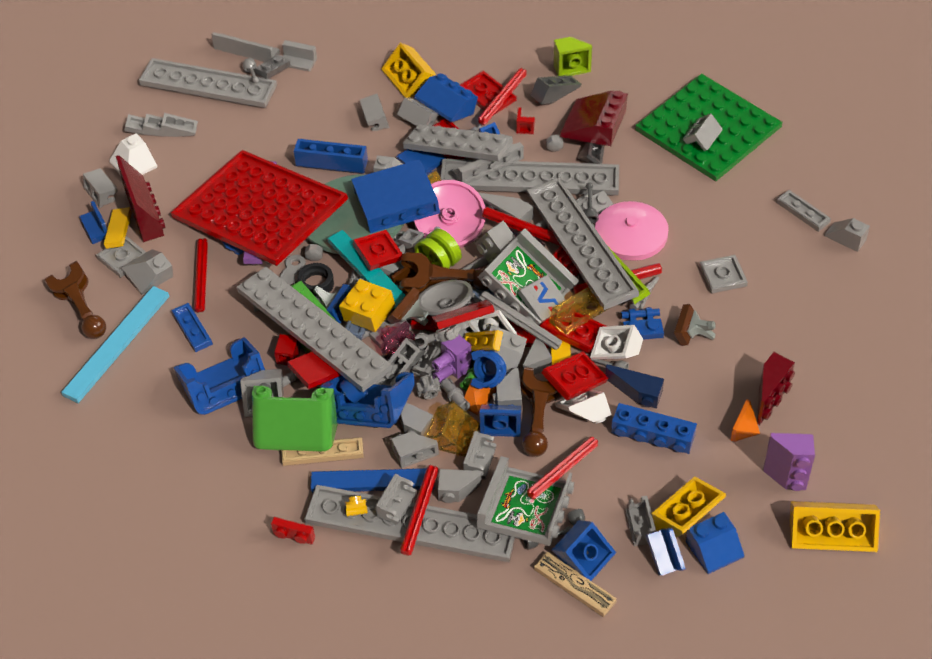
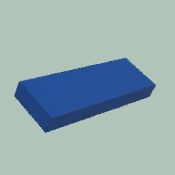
(192, 327)

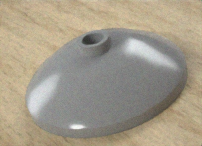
(445, 297)

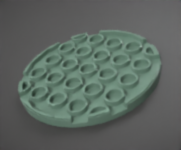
(347, 217)

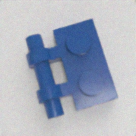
(647, 328)

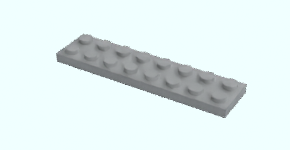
(207, 82)

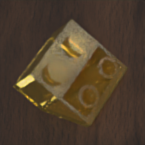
(453, 429)

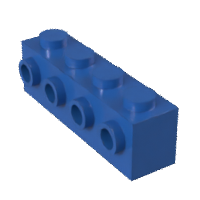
(330, 155)
(653, 428)

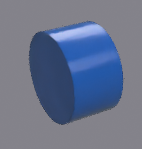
(352, 391)

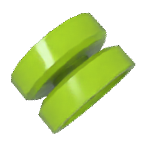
(439, 248)

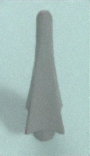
(650, 286)

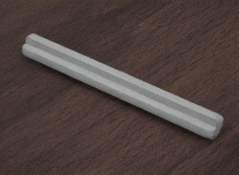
(522, 321)

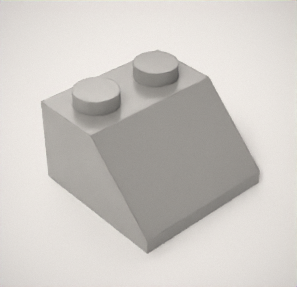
(511, 348)

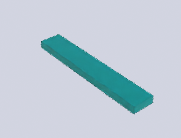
(344, 246)

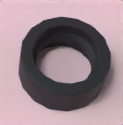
(317, 269)

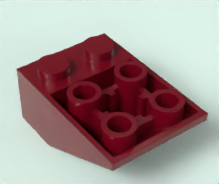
(774, 383)

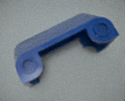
(220, 383)
(376, 409)

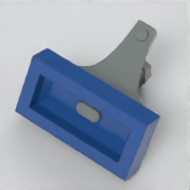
(333, 300)

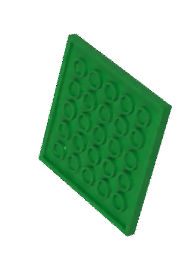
(742, 125)

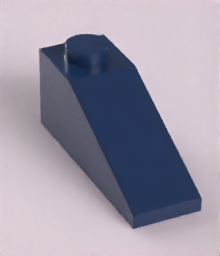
(638, 386)

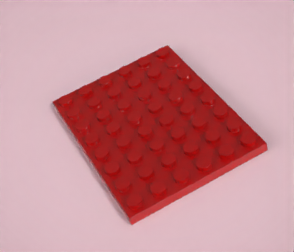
(259, 207)

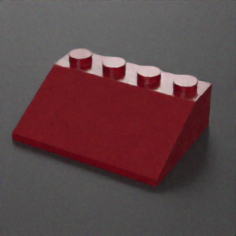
(596, 118)
(141, 201)

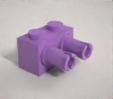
(454, 359)

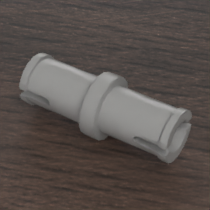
(455, 394)

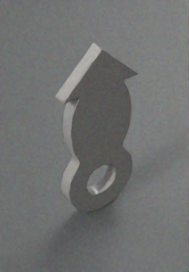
(291, 272)

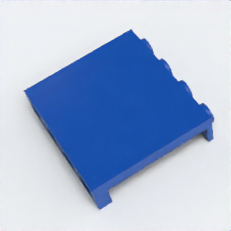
(396, 196)

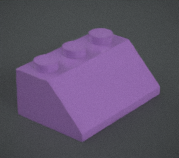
(790, 459)

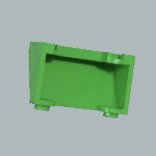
(294, 422)

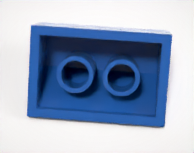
(447, 98)

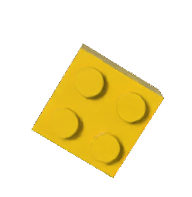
(367, 305)

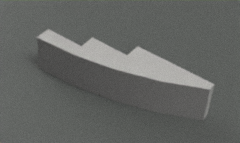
(168, 125)

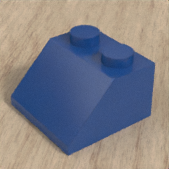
(500, 420)
(582, 538)
(715, 543)

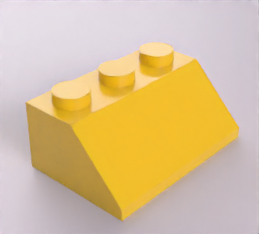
(407, 70)
(687, 506)

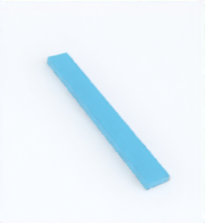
(115, 344)

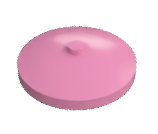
(459, 212)
(633, 230)

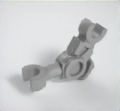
(442, 335)

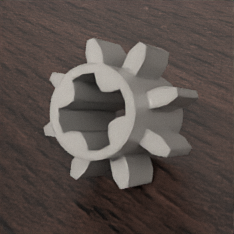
(428, 387)

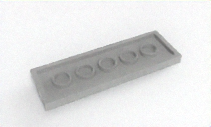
(458, 142)

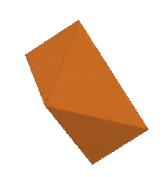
(478, 396)
(745, 424)

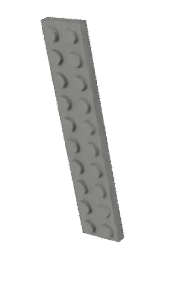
(526, 175)
(582, 244)
(315, 329)
(439, 528)

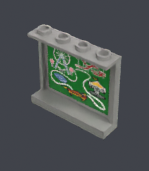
(521, 265)
(512, 513)

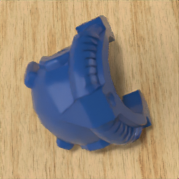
(488, 368)

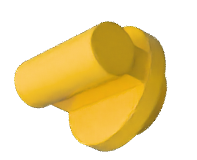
(356, 506)

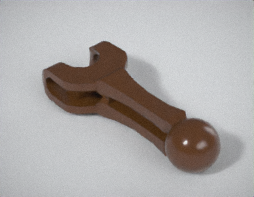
(432, 274)
(73, 289)
(539, 394)

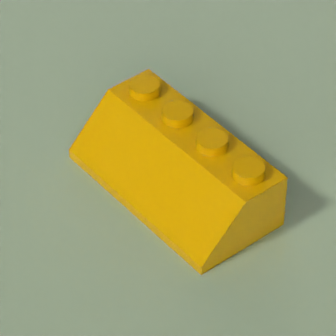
(834, 526)

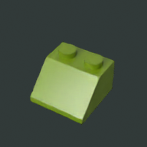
(572, 56)

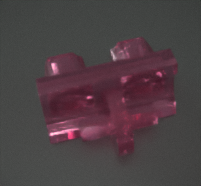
(394, 336)

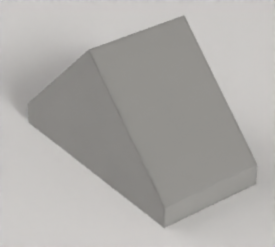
(538, 357)

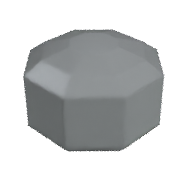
(554, 143)
(314, 252)

